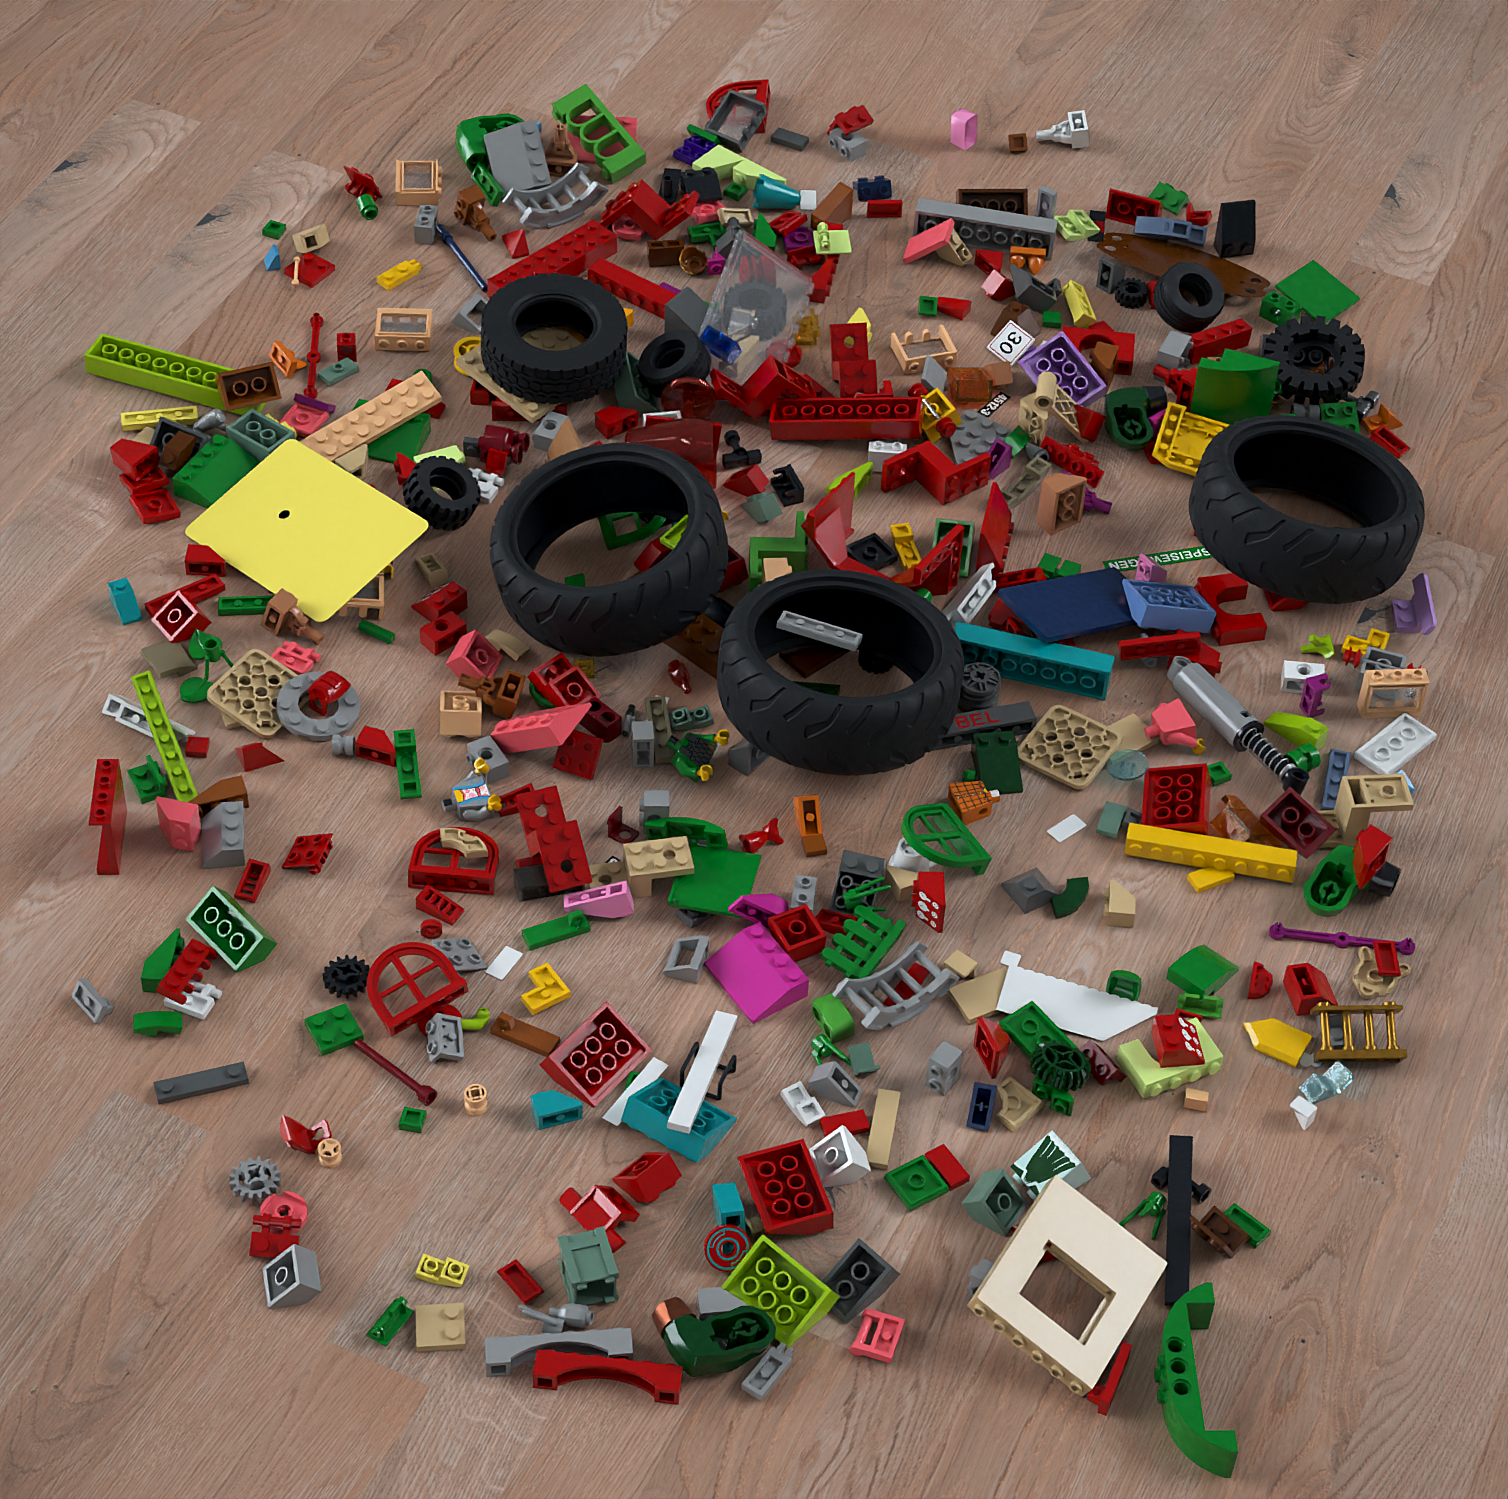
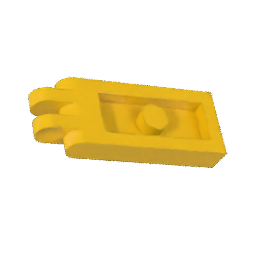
(399, 274)

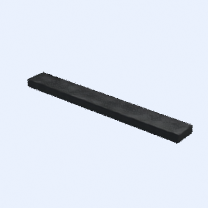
(1178, 1215)

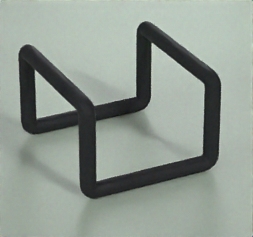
(732, 1063)

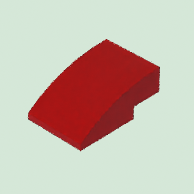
(562, 682)

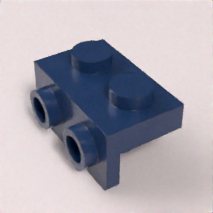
(873, 189)

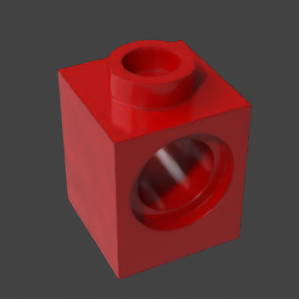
(346, 346)

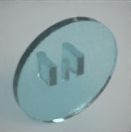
(1127, 764)

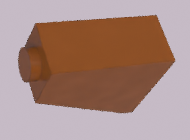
(835, 207)

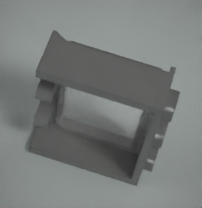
(736, 119)

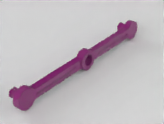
(1278, 932)

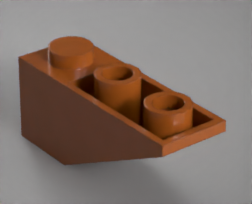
(225, 790)

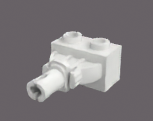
(1072, 131)
(883, 450)

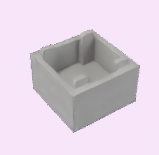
(1174, 352)

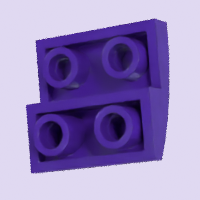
(693, 149)

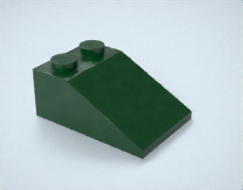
(997, 761)

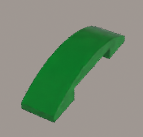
(407, 764)
(685, 826)

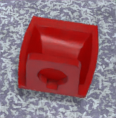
(327, 689)
(300, 1137)

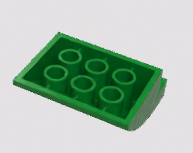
(1234, 387)

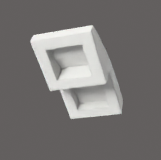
(801, 1104)

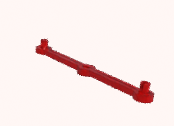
(316, 322)

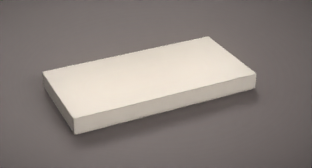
(1395, 745)

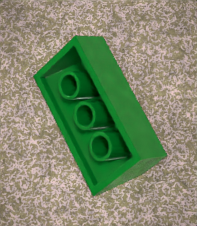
(230, 930)

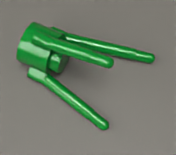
(854, 896)
(823, 1047)
(1152, 1206)

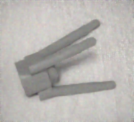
(551, 1324)

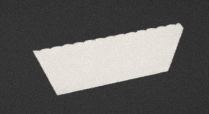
(1072, 1005)

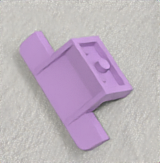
(1418, 613)

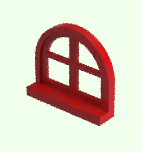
(762, 94)
(452, 877)
(425, 1006)

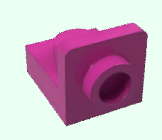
(716, 264)

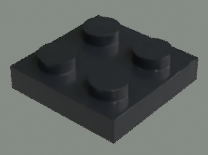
(872, 552)

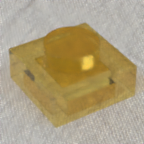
(587, 665)

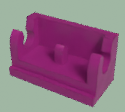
(1312, 695)

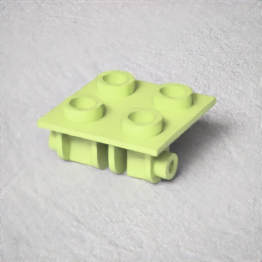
(831, 241)

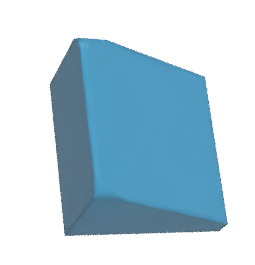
(272, 259)

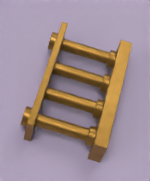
(1349, 1052)

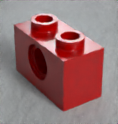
(442, 632)

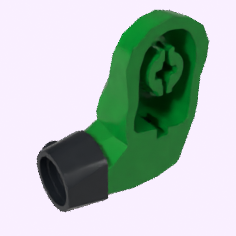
(1335, 882)

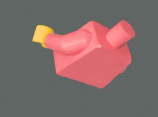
(1174, 726)

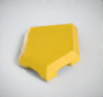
(1278, 1040)

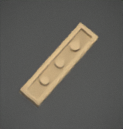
(882, 1128)

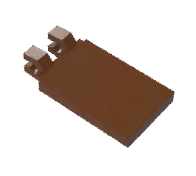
(811, 659)

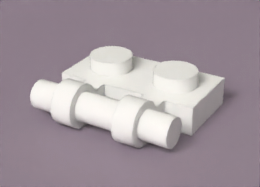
(488, 489)
(197, 1003)

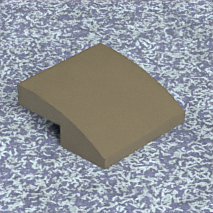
(168, 659)

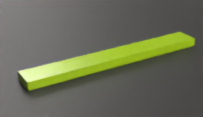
(164, 736)

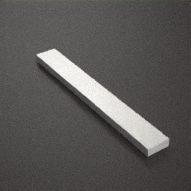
(702, 1072)

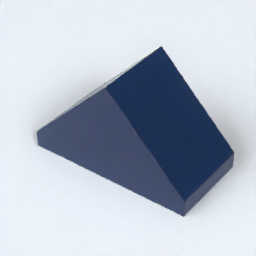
(981, 1106)

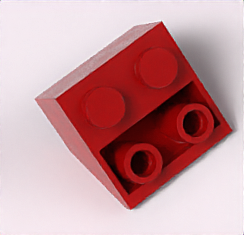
(1307, 987)

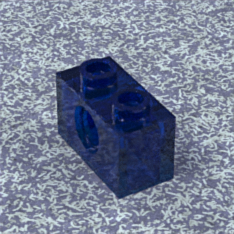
(720, 345)

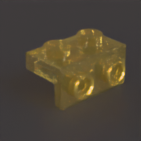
(808, 330)

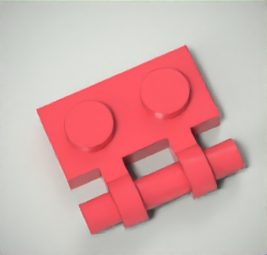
(296, 657)

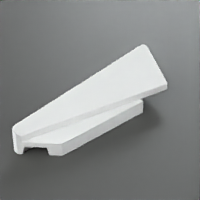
(971, 596)
(132, 715)

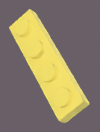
(150, 418)

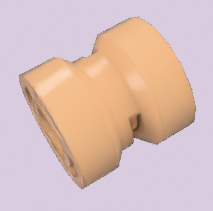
(475, 1099)

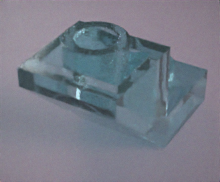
(1324, 1086)

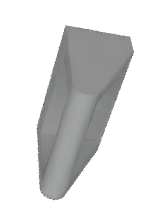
(464, 322)
(690, 972)

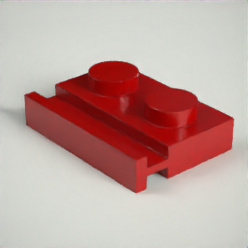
(787, 222)

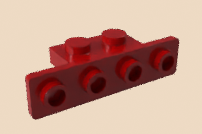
(1074, 460)

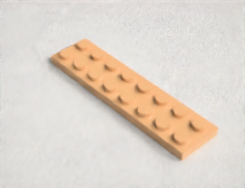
(374, 418)

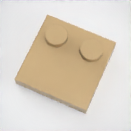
(440, 1327)

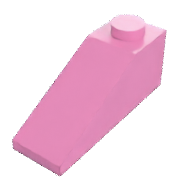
(604, 901)

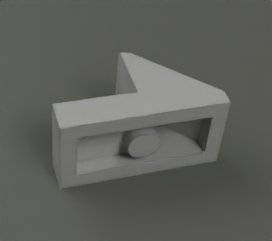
(1336, 1030)

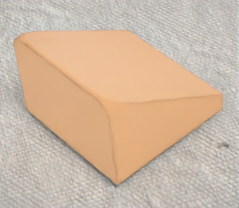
(1196, 1099)

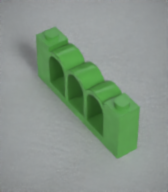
(612, 167)

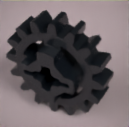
(348, 976)

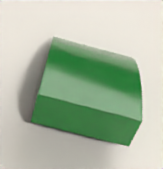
(1201, 971)

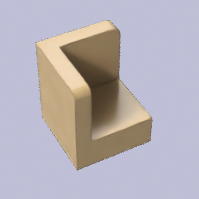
(961, 964)

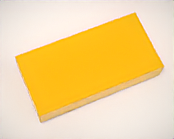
(1209, 878)

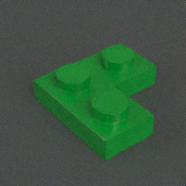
(706, 232)

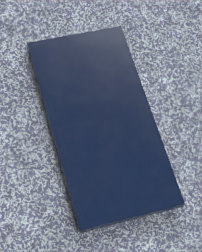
(1071, 604)

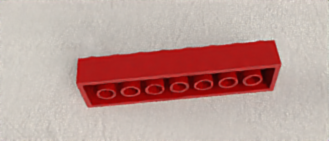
(567, 255)
(846, 418)

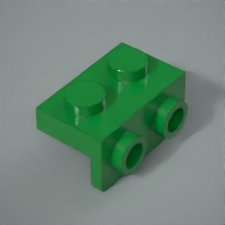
(1170, 198)

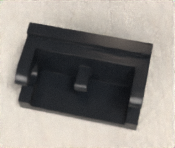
(788, 486)

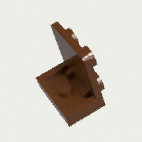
(1222, 1232)

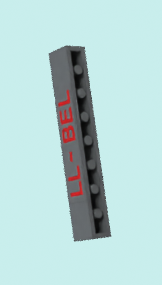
(1011, 717)

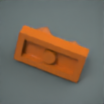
(1034, 257)
(285, 359)

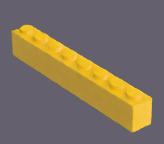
(1210, 851)

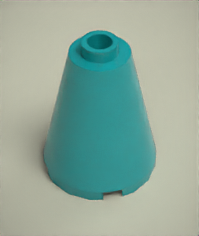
(774, 195)

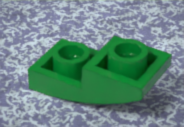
(1017, 439)
(150, 1022)
(1060, 1100)

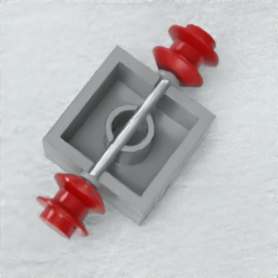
(1375, 660)

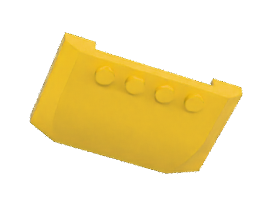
(1184, 438)

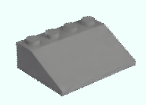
(517, 157)

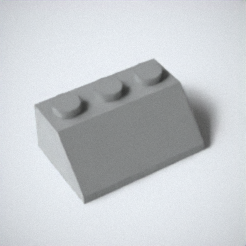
(224, 836)

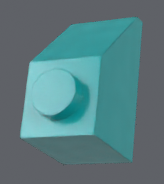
(124, 601)
(554, 1109)

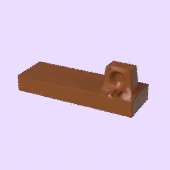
(524, 1035)

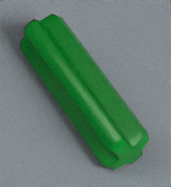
(376, 631)

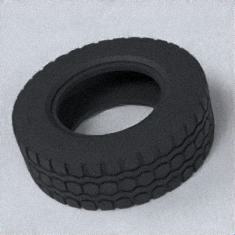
(550, 374)

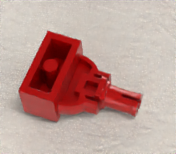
(1180, 382)

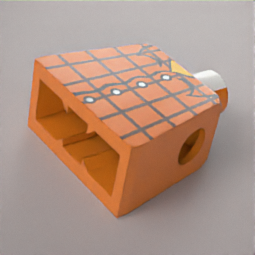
(971, 800)

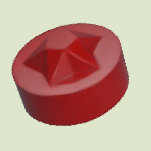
(431, 929)

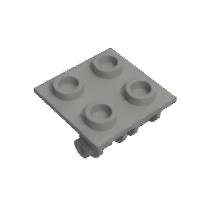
(460, 954)

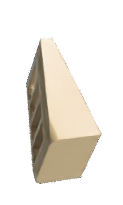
(434, 572)

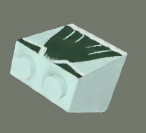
(1045, 1161)

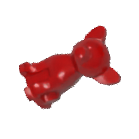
(756, 839)

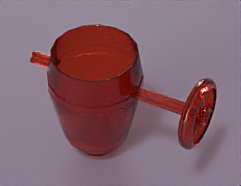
(688, 436)

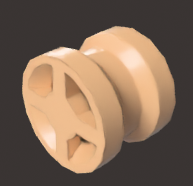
(331, 1147)

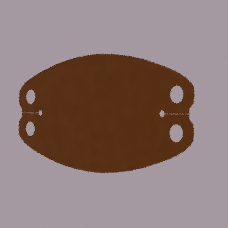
(1159, 255)

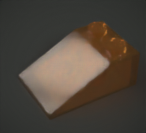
(969, 385)

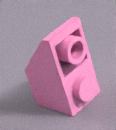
(1150, 570)

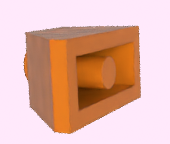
(808, 814)

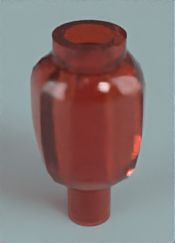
(679, 675)

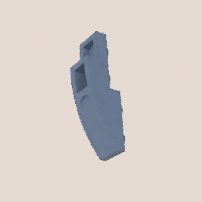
(1170, 229)

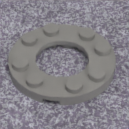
(315, 729)

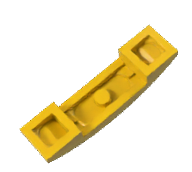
(904, 545)

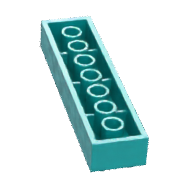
(1037, 662)

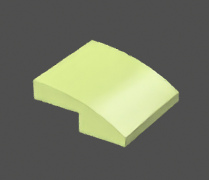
(1076, 225)

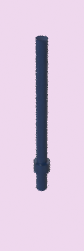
(447, 238)

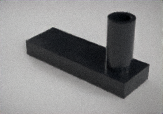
(670, 185)

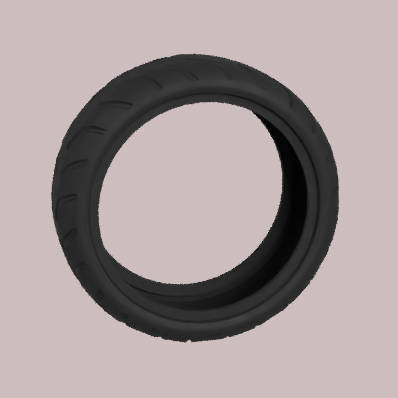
(1294, 555)
(626, 613)
(830, 730)

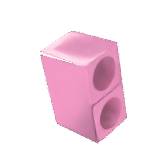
(964, 128)

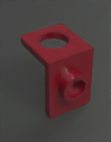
(616, 826)

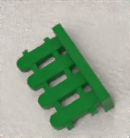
(870, 939)

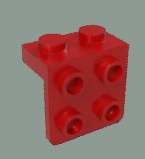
(852, 120)

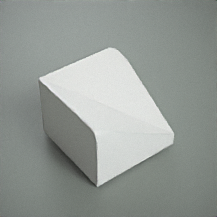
(1304, 1111)

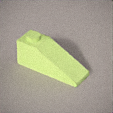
(747, 173)

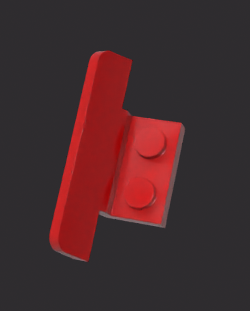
(600, 1208)

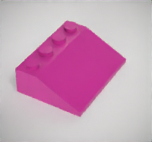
(758, 973)

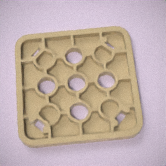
(257, 669)
(1062, 724)

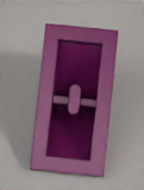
(1000, 457)

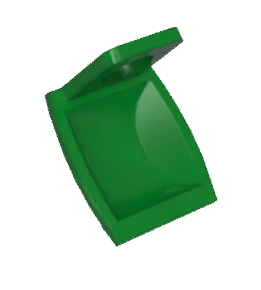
(1124, 984)

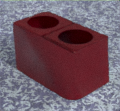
(595, 727)

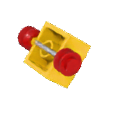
(939, 414)

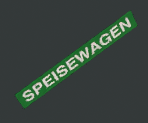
(1161, 558)

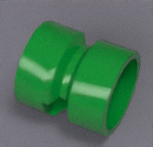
(1304, 757)

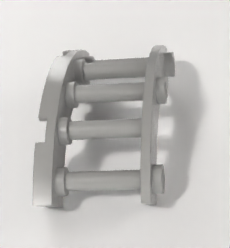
(535, 216)
(904, 1010)

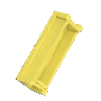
(1079, 304)

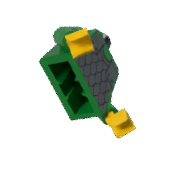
(695, 752)

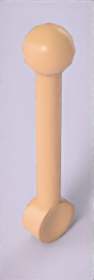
(295, 282)

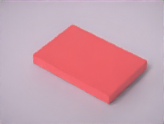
(928, 241)

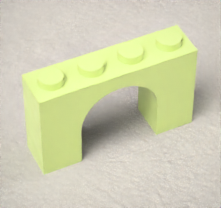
(1152, 1080)

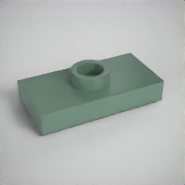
(338, 371)

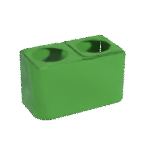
(833, 1018)

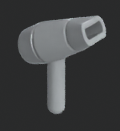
(211, 420)

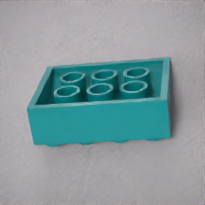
(650, 1111)

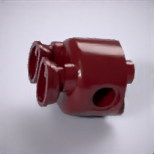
(504, 440)

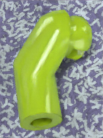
(478, 1021)

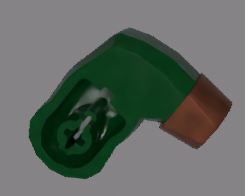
(715, 1343)

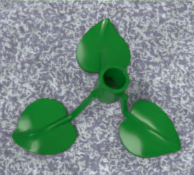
(202, 647)

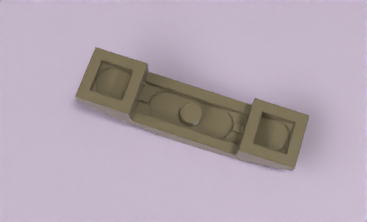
(1034, 474)

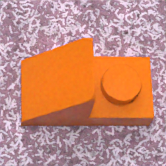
(1384, 416)

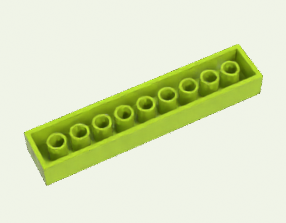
(158, 371)

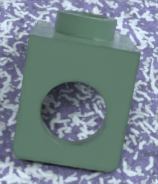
(862, 1059)

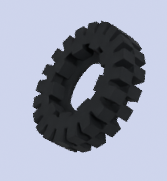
(1339, 342)

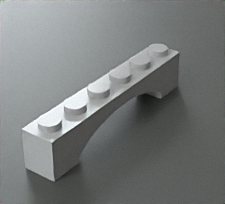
(507, 1353)

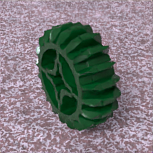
(1060, 1066)

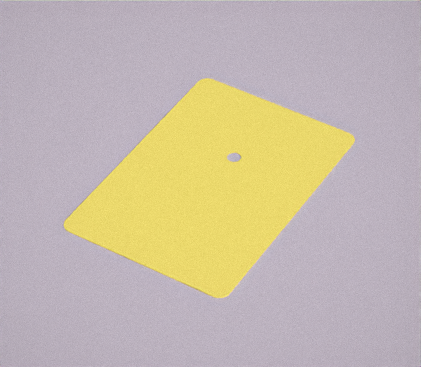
(329, 543)

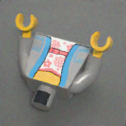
(472, 797)

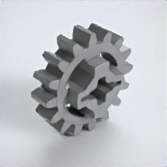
(255, 1180)

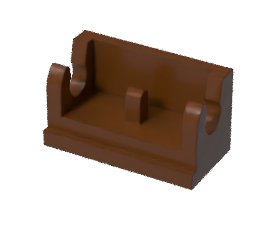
(664, 252)

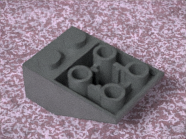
(1032, 291)
(853, 872)

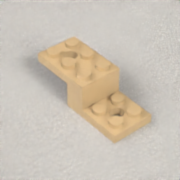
(643, 863)

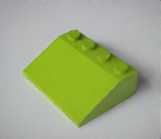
(782, 1289)

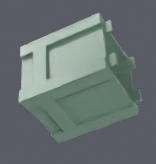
(588, 1267)

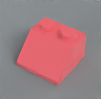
(474, 656)
(179, 822)

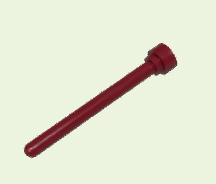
(425, 1093)

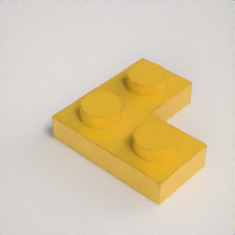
(1376, 639)
(549, 989)

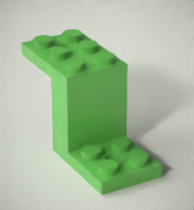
(778, 547)

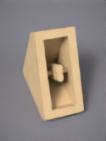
(900, 882)

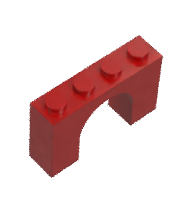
(1088, 338)
(1226, 627)

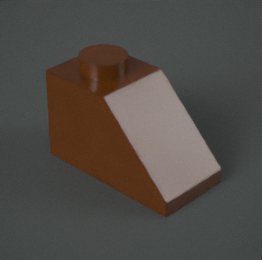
(177, 451)

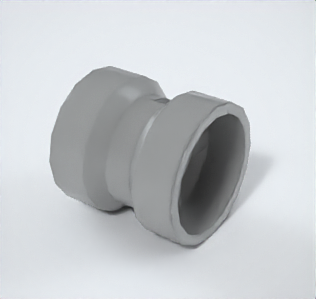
(343, 744)

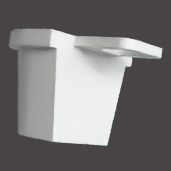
(909, 859)

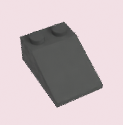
(859, 1280)

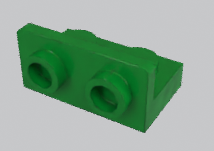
(148, 781)

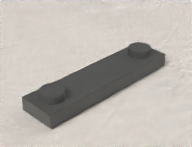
(201, 1082)

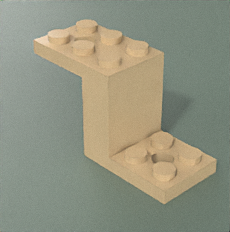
(1360, 797)

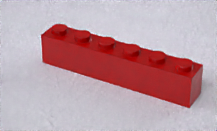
(630, 287)

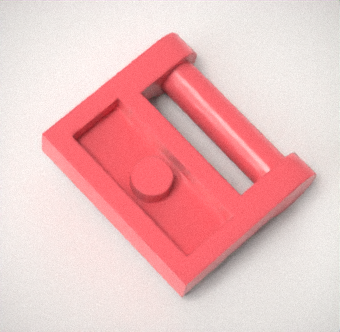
(884, 1339)

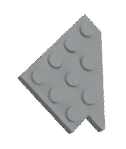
(974, 436)

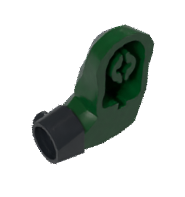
(1128, 412)

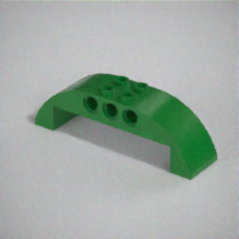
(1179, 1385)

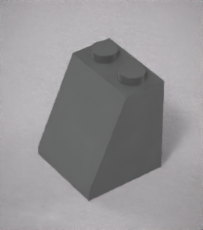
(685, 312)

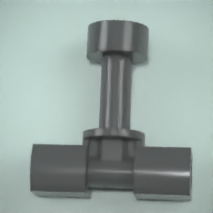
(1363, 404)

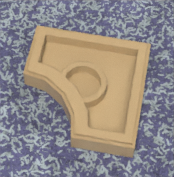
(1017, 1104)

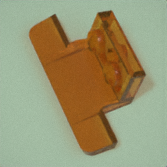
(1240, 824)

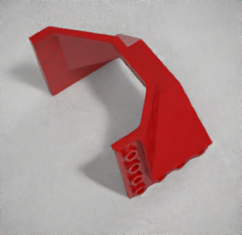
(830, 526)

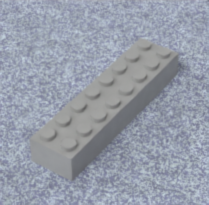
(987, 227)

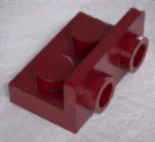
(1102, 1066)

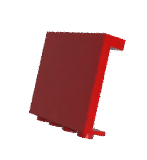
(110, 812)

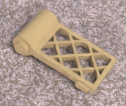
(1047, 397)

